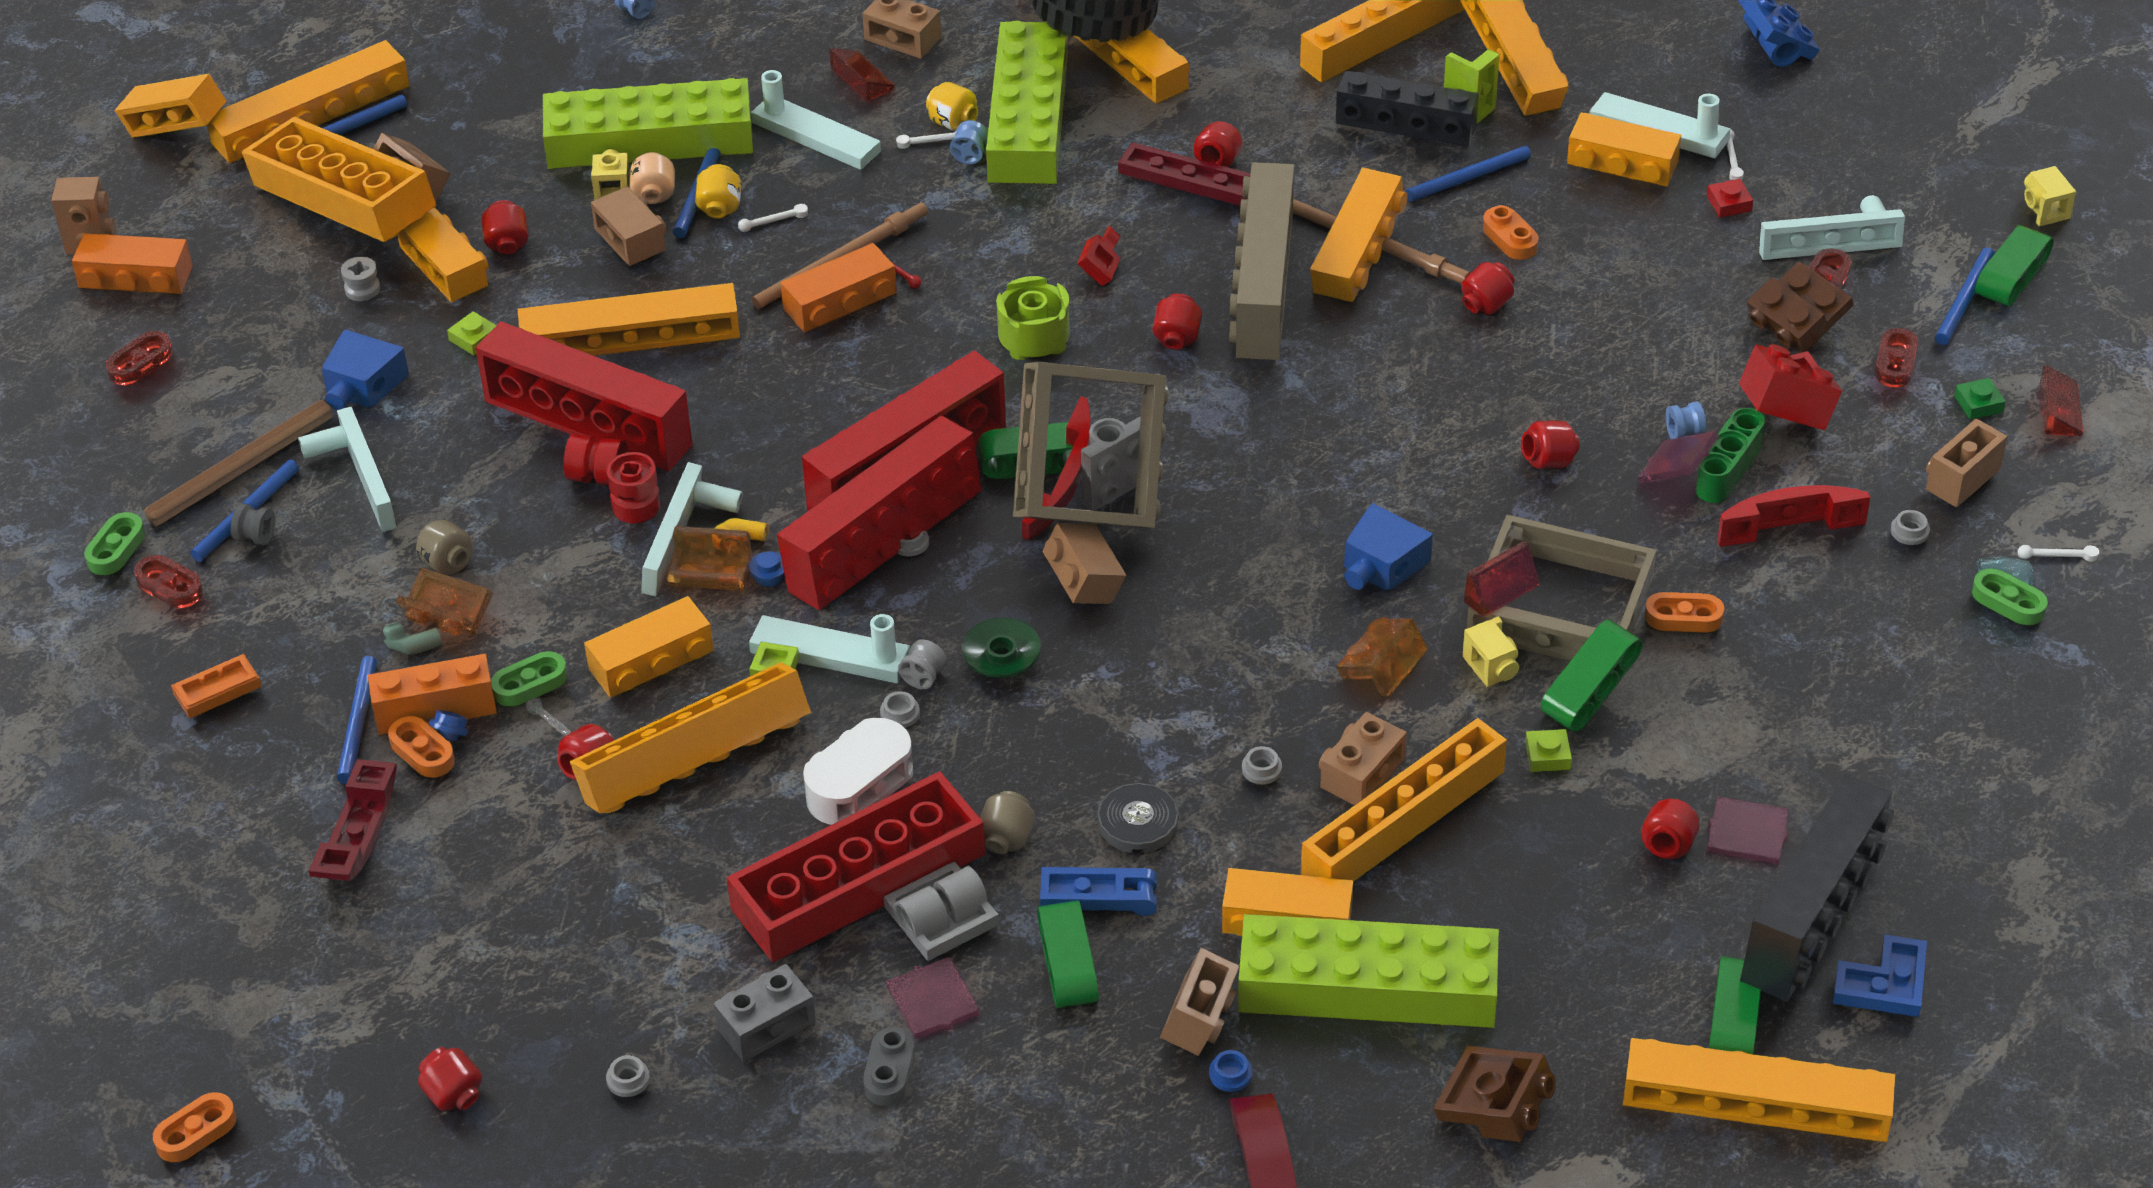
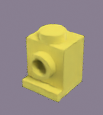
(609, 167)
(2049, 195)
(1490, 652)

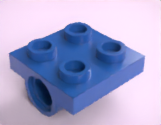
(1779, 31)

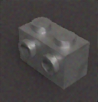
(764, 1012)

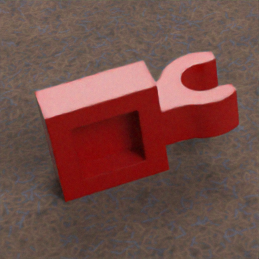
(1099, 258)

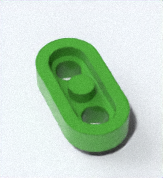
(114, 543)
(2009, 596)
(529, 678)

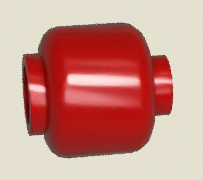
(1218, 144)
(504, 226)
(1487, 288)
(1177, 320)
(1549, 444)
(579, 743)
(1670, 828)
(450, 1079)

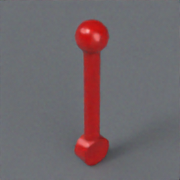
(913, 280)

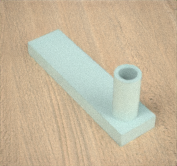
(811, 128)
(1698, 135)
(1847, 232)
(351, 436)
(687, 494)
(838, 650)

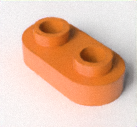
(1510, 232)
(1684, 612)
(427, 753)
(193, 1127)

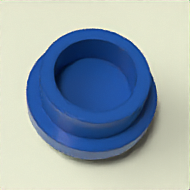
(767, 568)
(449, 724)
(1230, 1071)

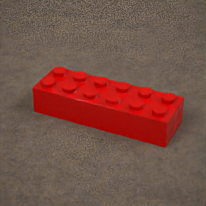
(965, 393)
(583, 394)
(870, 514)
(853, 865)

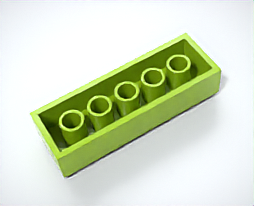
(1027, 104)
(639, 120)
(1368, 970)

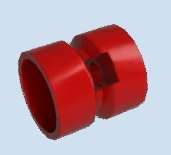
(589, 458)
(633, 487)

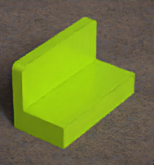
(1475, 77)

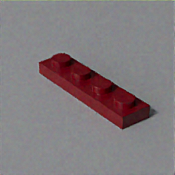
(1183, 173)

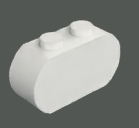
(858, 769)

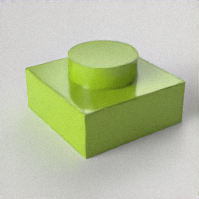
(470, 332)
(771, 654)
(1548, 750)

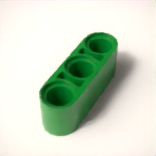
(2014, 265)
(1000, 448)
(1730, 455)
(1591, 675)
(1067, 954)
(1734, 1009)

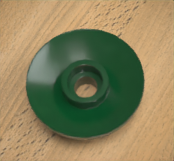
(1001, 647)

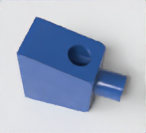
(362, 370)
(1385, 550)

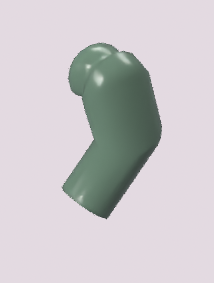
(410, 644)

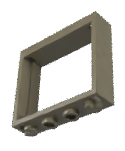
(1033, 445)
(1574, 548)

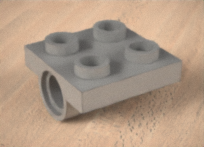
(1109, 461)
(942, 909)

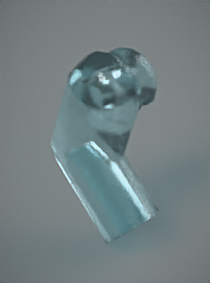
(2018, 568)

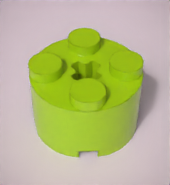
(1033, 318)

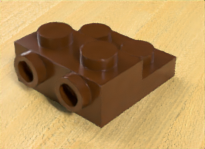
(1798, 307)
(1497, 1092)

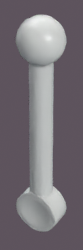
(904, 141)
(1735, 172)
(799, 211)
(2089, 553)

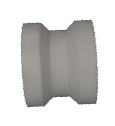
(360, 279)
(922, 664)

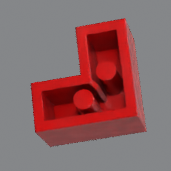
(1789, 392)

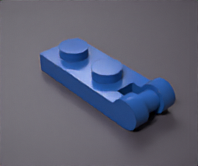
(1101, 888)

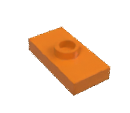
(216, 686)

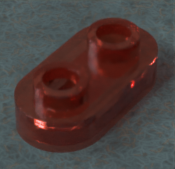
(1832, 265)
(1896, 357)
(139, 358)
(168, 581)

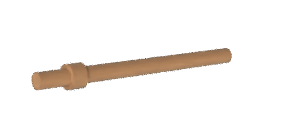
(894, 225)
(1433, 264)

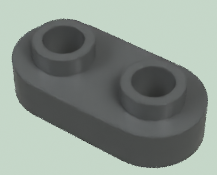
(889, 1062)

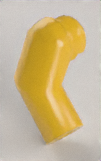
(757, 530)

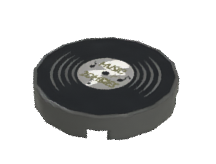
(1138, 817)

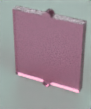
(1678, 457)
(1748, 830)
(932, 997)

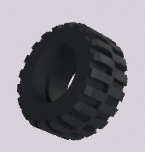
(1097, 18)

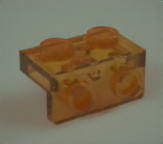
(710, 558)
(445, 601)
(1384, 653)

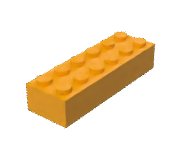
(339, 179)

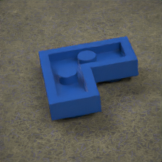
(1888, 988)

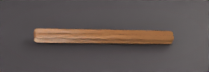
(238, 463)

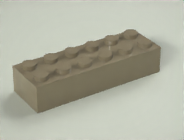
(1262, 261)

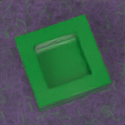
(1979, 398)

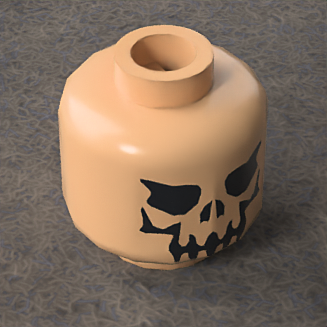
(651, 176)

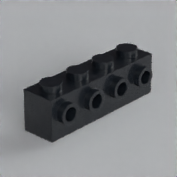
(1407, 108)

